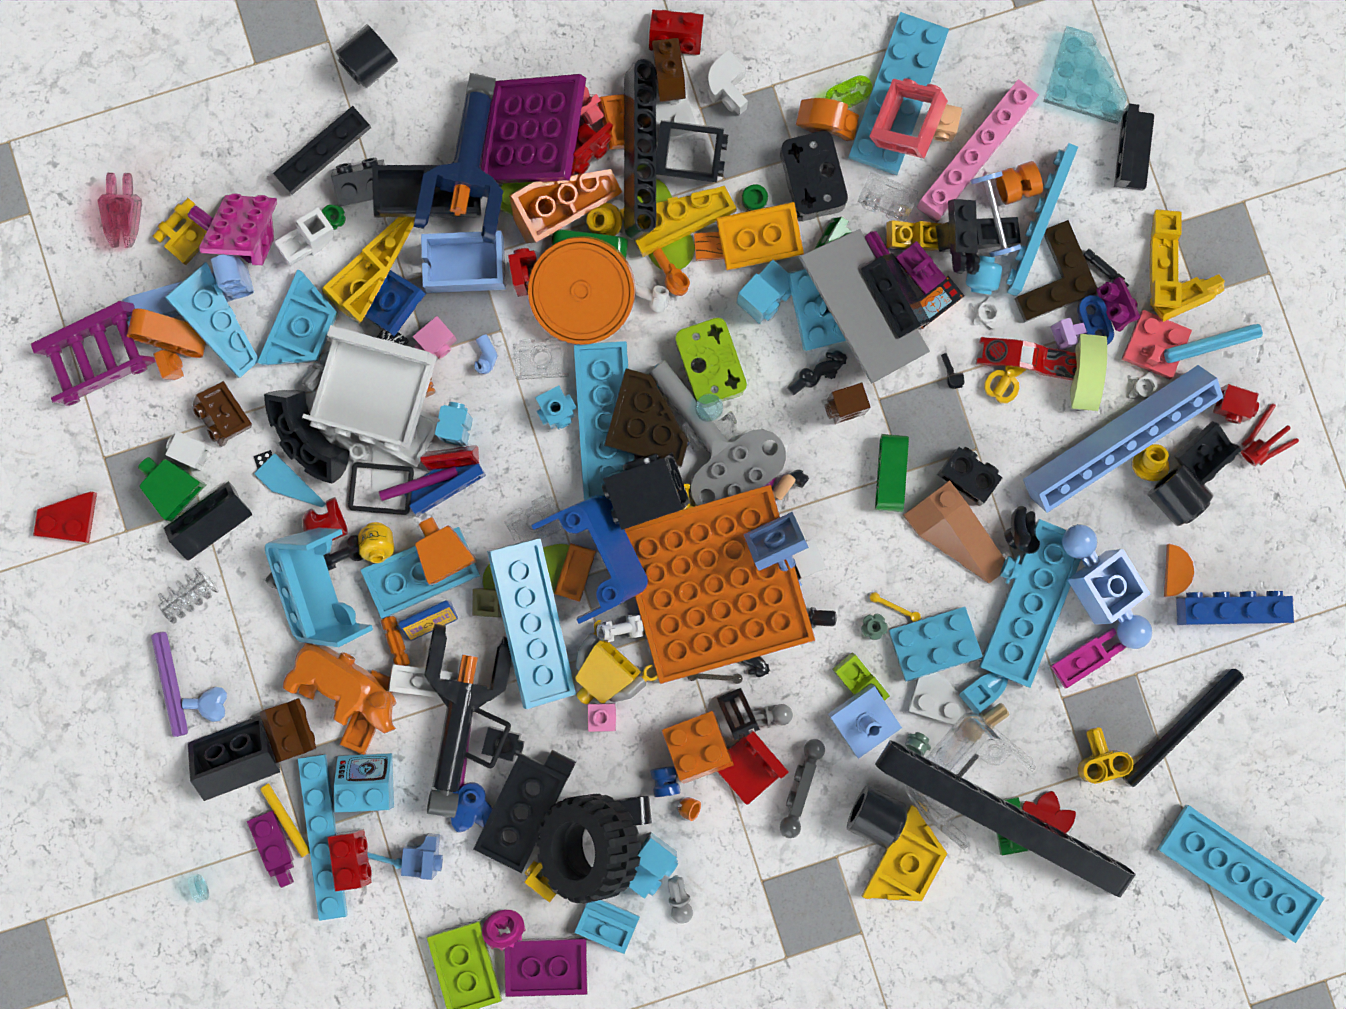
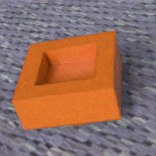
(169, 364)

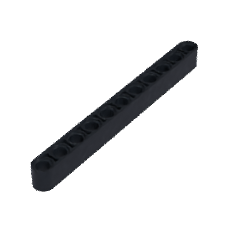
(1004, 818)

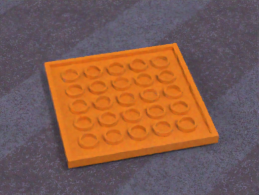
(705, 592)

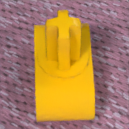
(1103, 759)

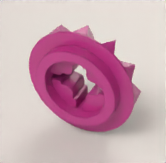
(502, 920)

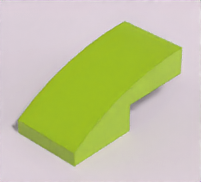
(857, 676)

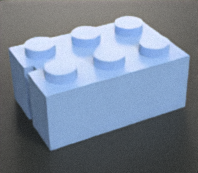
(462, 262)

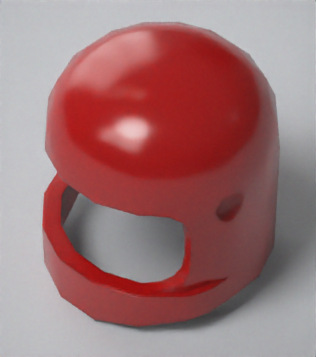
(332, 519)

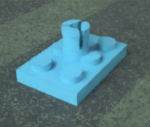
(813, 317)

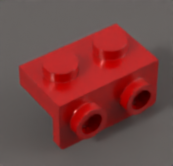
(679, 25)

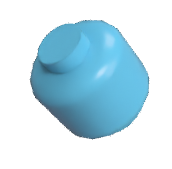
(987, 278)

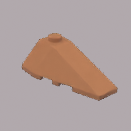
(954, 529)

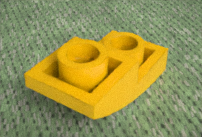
(903, 234)

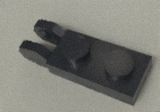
(963, 236)

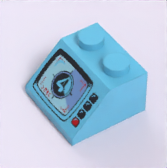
(364, 783)

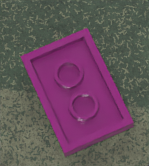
(546, 967)

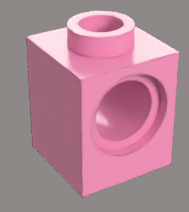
(601, 717)

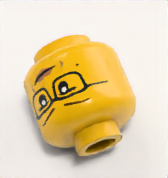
(376, 542)

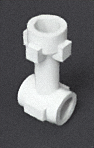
(658, 297)
(358, 451)
(632, 626)

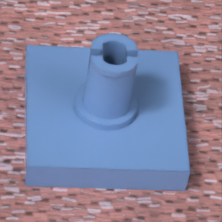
(776, 542)

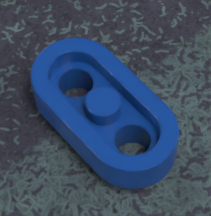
(1099, 320)

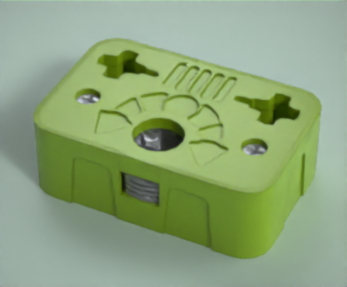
(719, 360)

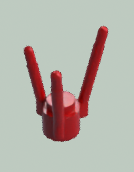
(1256, 451)

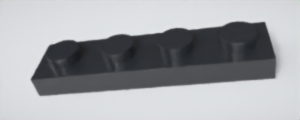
(322, 150)

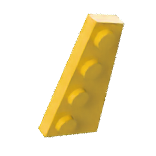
(685, 216)

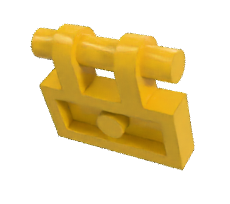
(186, 241)

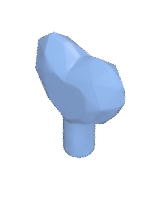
(209, 704)

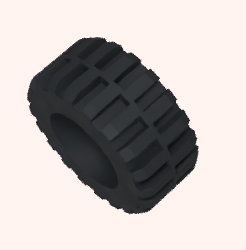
(613, 842)

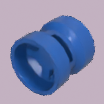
(662, 775)

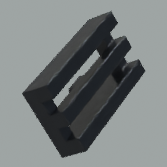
(744, 727)

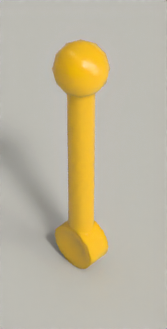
(914, 616)

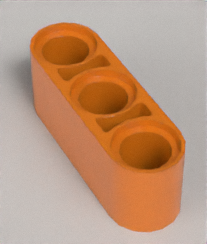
(165, 333)

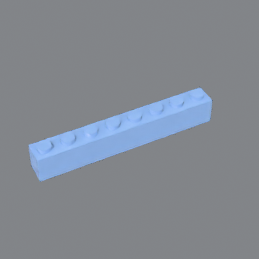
(1123, 438)

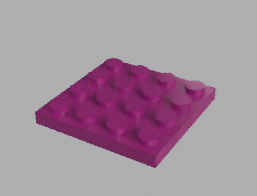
(533, 129)

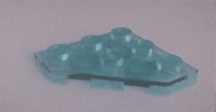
(1084, 79)

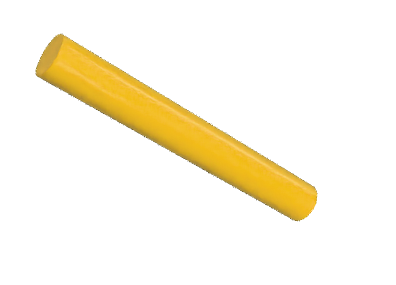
(285, 820)

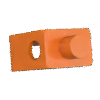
(441, 552)

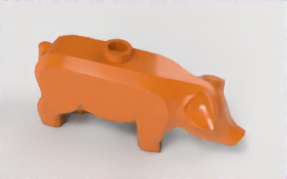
(341, 680)

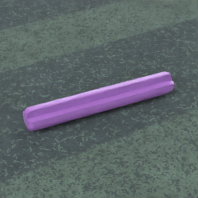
(169, 684)

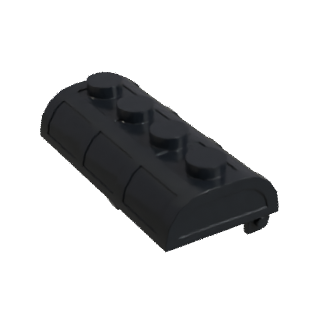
(398, 191)

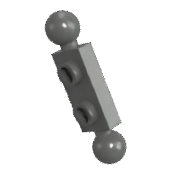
(790, 826)

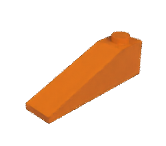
(550, 205)

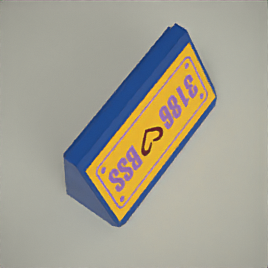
(424, 621)

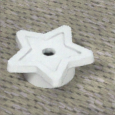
(981, 317)
(1148, 381)

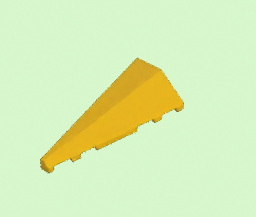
(362, 278)

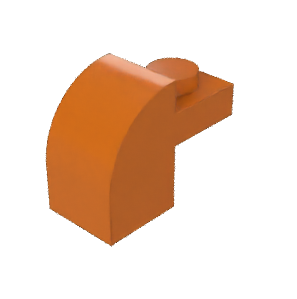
(828, 116)

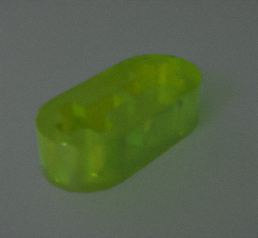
(847, 87)

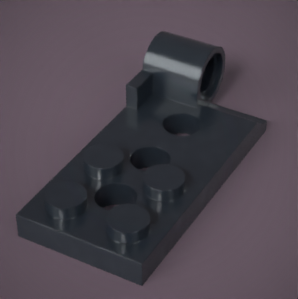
(551, 780)

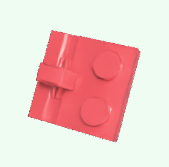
(1150, 340)

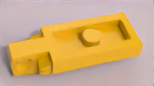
(1194, 293)

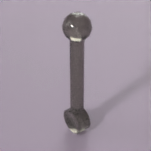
(736, 678)

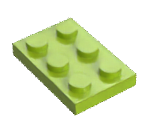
(464, 967)

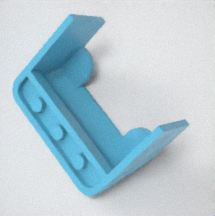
(308, 589)

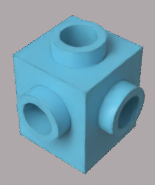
(552, 399)

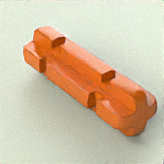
(395, 641)

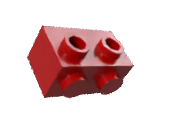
(350, 860)

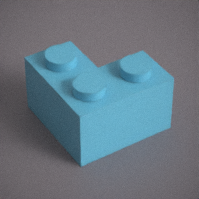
(764, 292)
(655, 862)

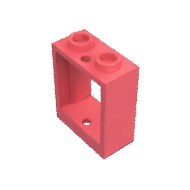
(900, 142)

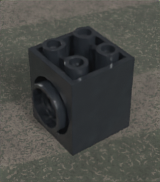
(645, 490)

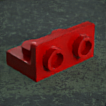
(519, 265)

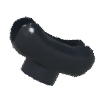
(1022, 531)

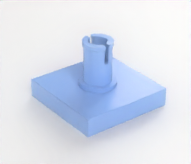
(864, 720)

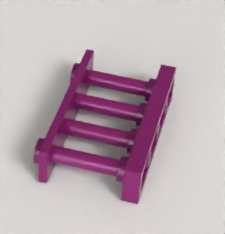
(74, 335)

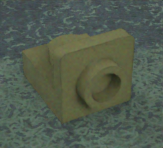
(485, 603)

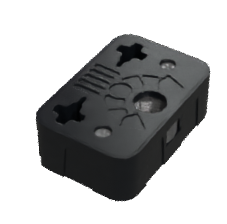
(805, 179)

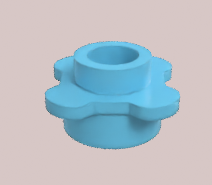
(1011, 568)

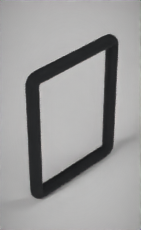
(375, 509)
(500, 745)

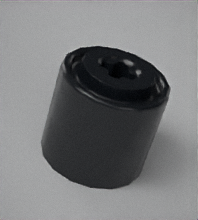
(365, 57)
(1181, 495)
(877, 817)

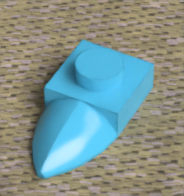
(984, 692)

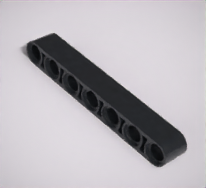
(634, 159)

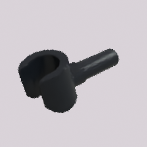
(954, 380)

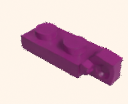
(272, 847)

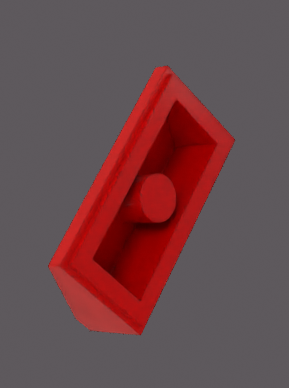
(451, 457)

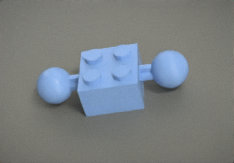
(1108, 586)

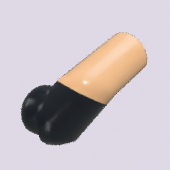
(788, 481)

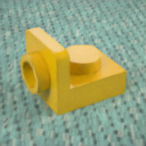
(538, 883)

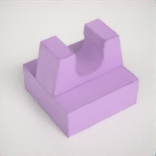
(1066, 333)

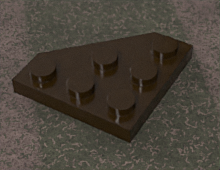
(644, 420)

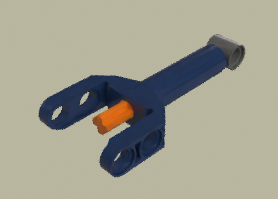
(464, 174)

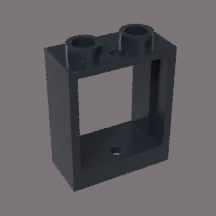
(663, 149)

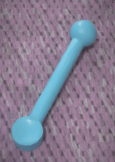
(396, 862)

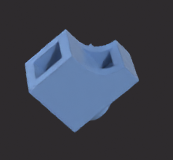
(422, 860)

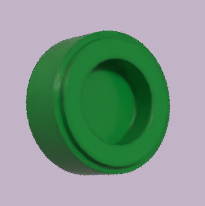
(754, 197)

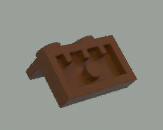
(220, 413)
(288, 730)

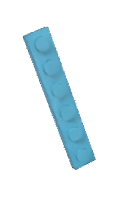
(1044, 208)
(321, 825)

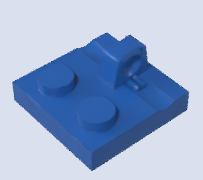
(394, 303)

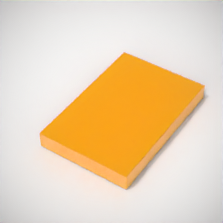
(760, 236)

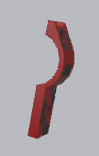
(1028, 356)

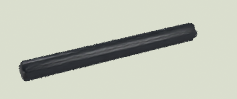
(1184, 727)

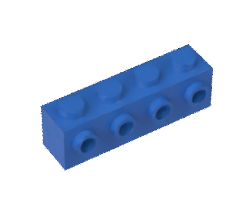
(1234, 610)

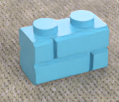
(454, 424)

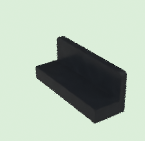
(1134, 148)
(895, 295)
(207, 521)

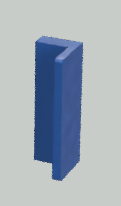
(432, 495)

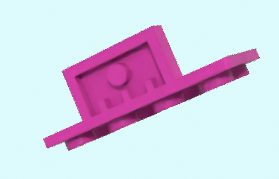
(241, 227)

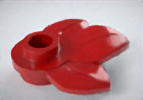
(1049, 811)

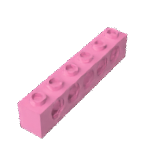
(977, 150)

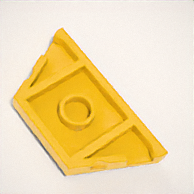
(908, 863)

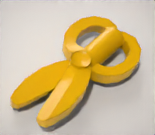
(1008, 376)

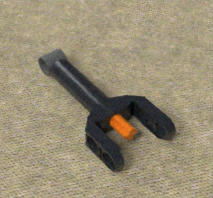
(461, 701)

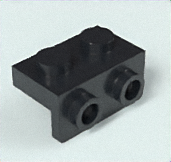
(354, 182)
(1208, 452)

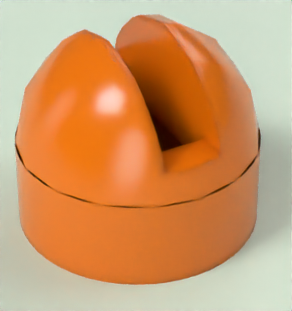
(690, 808)

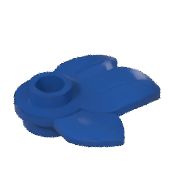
(471, 810)

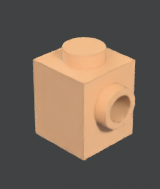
(948, 124)

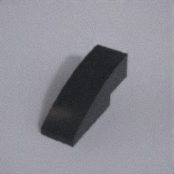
(986, 233)

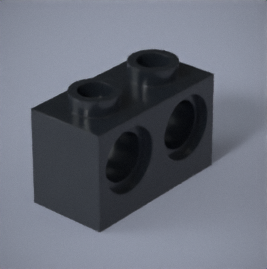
(966, 481)

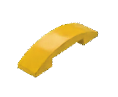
(1163, 259)

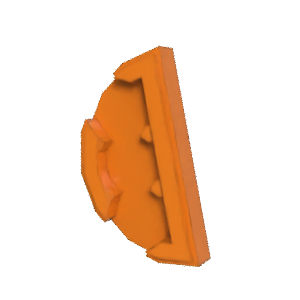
(1178, 570)

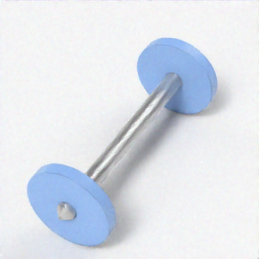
(1005, 250)

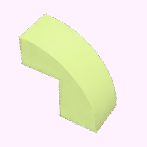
(1090, 372)

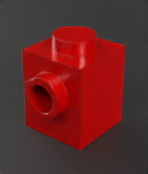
(1237, 404)

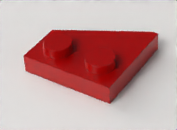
(67, 519)

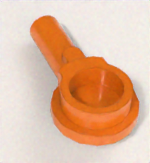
(675, 279)

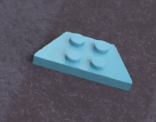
(299, 326)

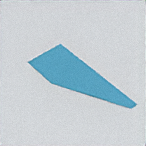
(285, 481)

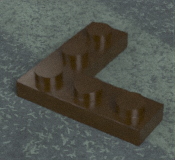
(1076, 276)

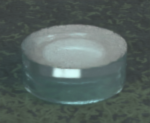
(709, 407)
(198, 888)

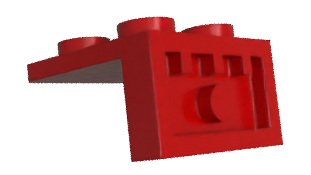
(590, 146)
(753, 768)

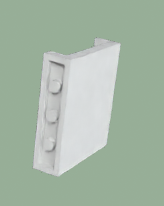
(372, 389)

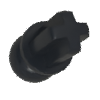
(822, 617)

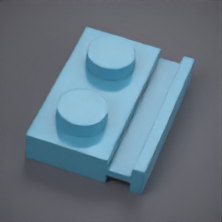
(607, 925)

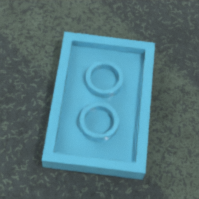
(935, 644)

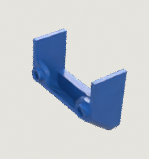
(614, 547)

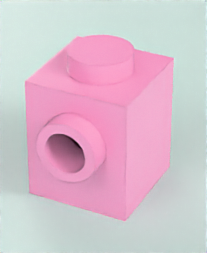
(435, 338)

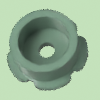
(877, 633)
(918, 743)

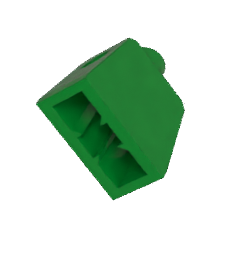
(168, 487)

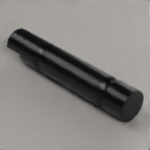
(1102, 266)

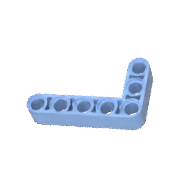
(229, 272)

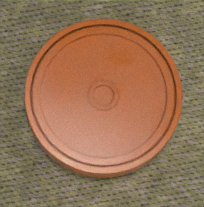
(581, 290)

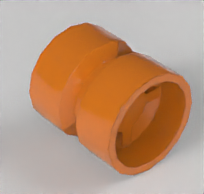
(1020, 182)

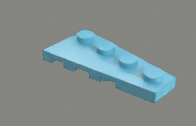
(208, 313)

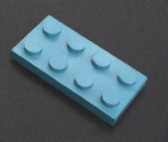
(402, 582)

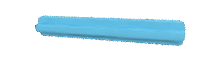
(1213, 343)

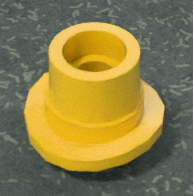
(605, 220)
(1151, 463)

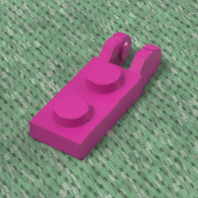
(1085, 659)

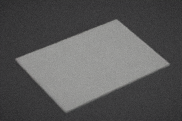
(851, 301)

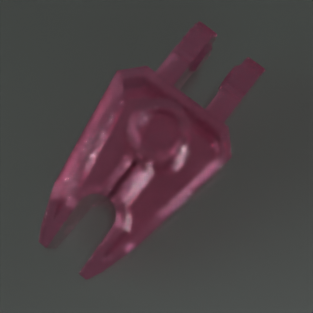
(120, 211)

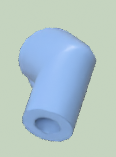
(488, 356)

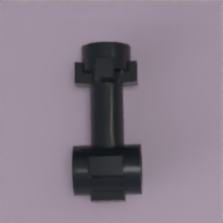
(351, 551)

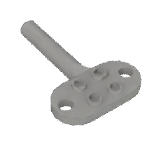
(732, 464)

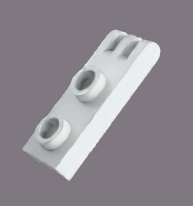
(412, 680)

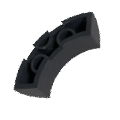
(300, 440)

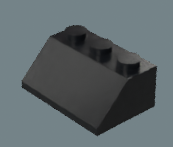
(231, 759)

